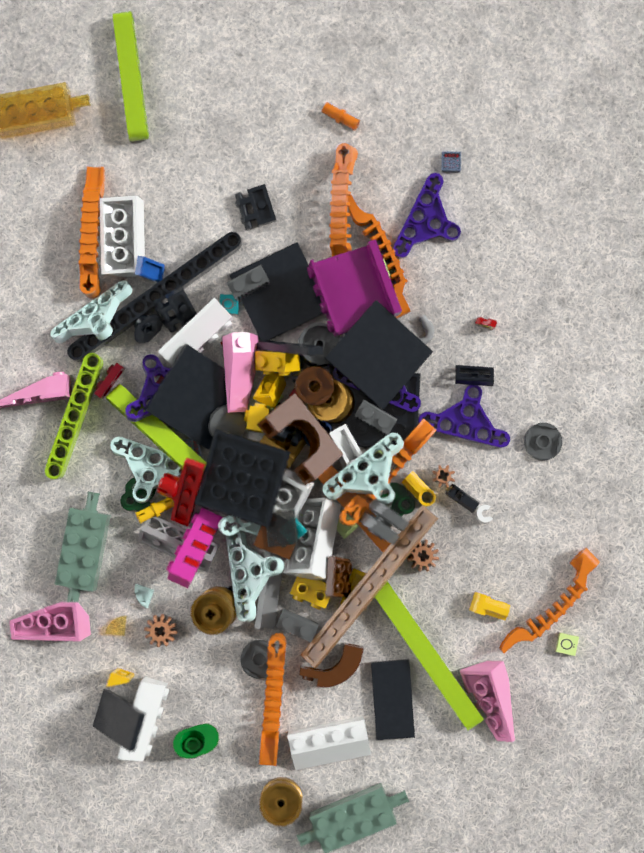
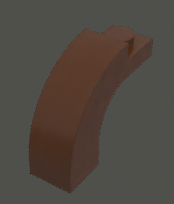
(340, 672)

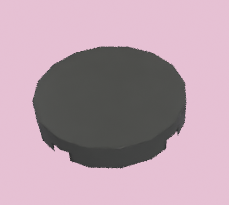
(225, 421)
(537, 441)
(255, 659)

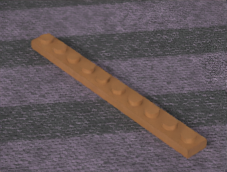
(369, 587)

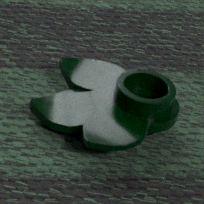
(141, 494)
(400, 496)

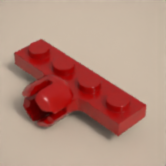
(182, 490)

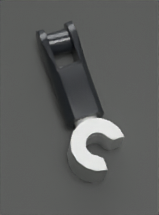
(469, 503)

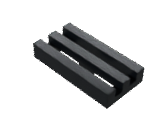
(476, 377)

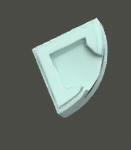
(143, 595)

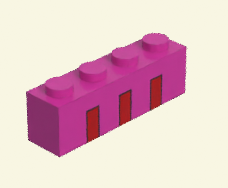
(194, 548)

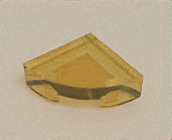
(117, 626)

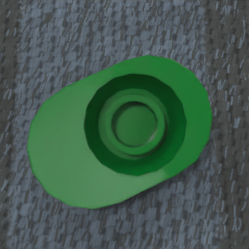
(196, 741)

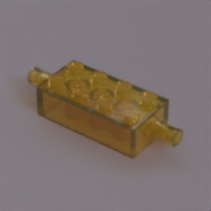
(38, 109)

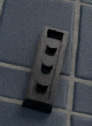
(287, 347)

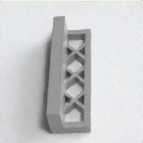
(163, 542)
(269, 598)

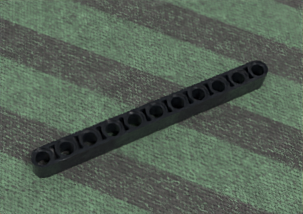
(160, 287)

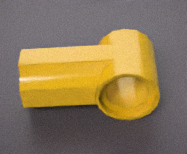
(417, 488)
(485, 605)

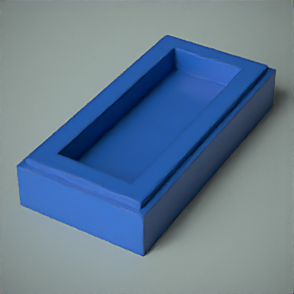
(149, 269)

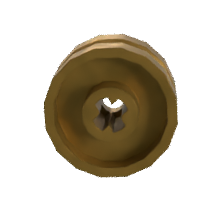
(341, 404)
(214, 610)
(279, 813)

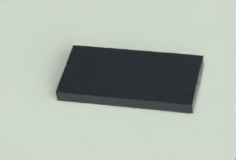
(392, 699)
(119, 720)

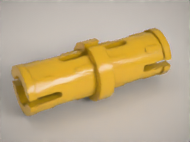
(154, 509)

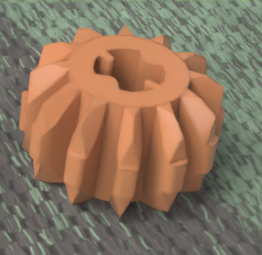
(417, 559)
(162, 637)

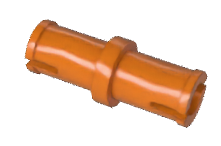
(340, 116)

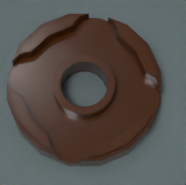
(314, 397)

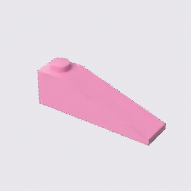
(239, 369)
(46, 390)
(53, 623)
(491, 689)

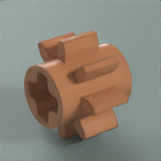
(438, 474)

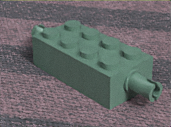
(82, 548)
(352, 818)

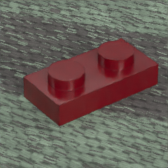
(105, 385)

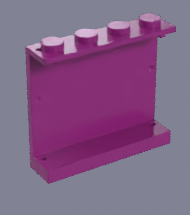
(350, 286)

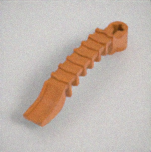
(339, 203)
(362, 219)
(89, 231)
(412, 445)
(584, 563)
(273, 701)

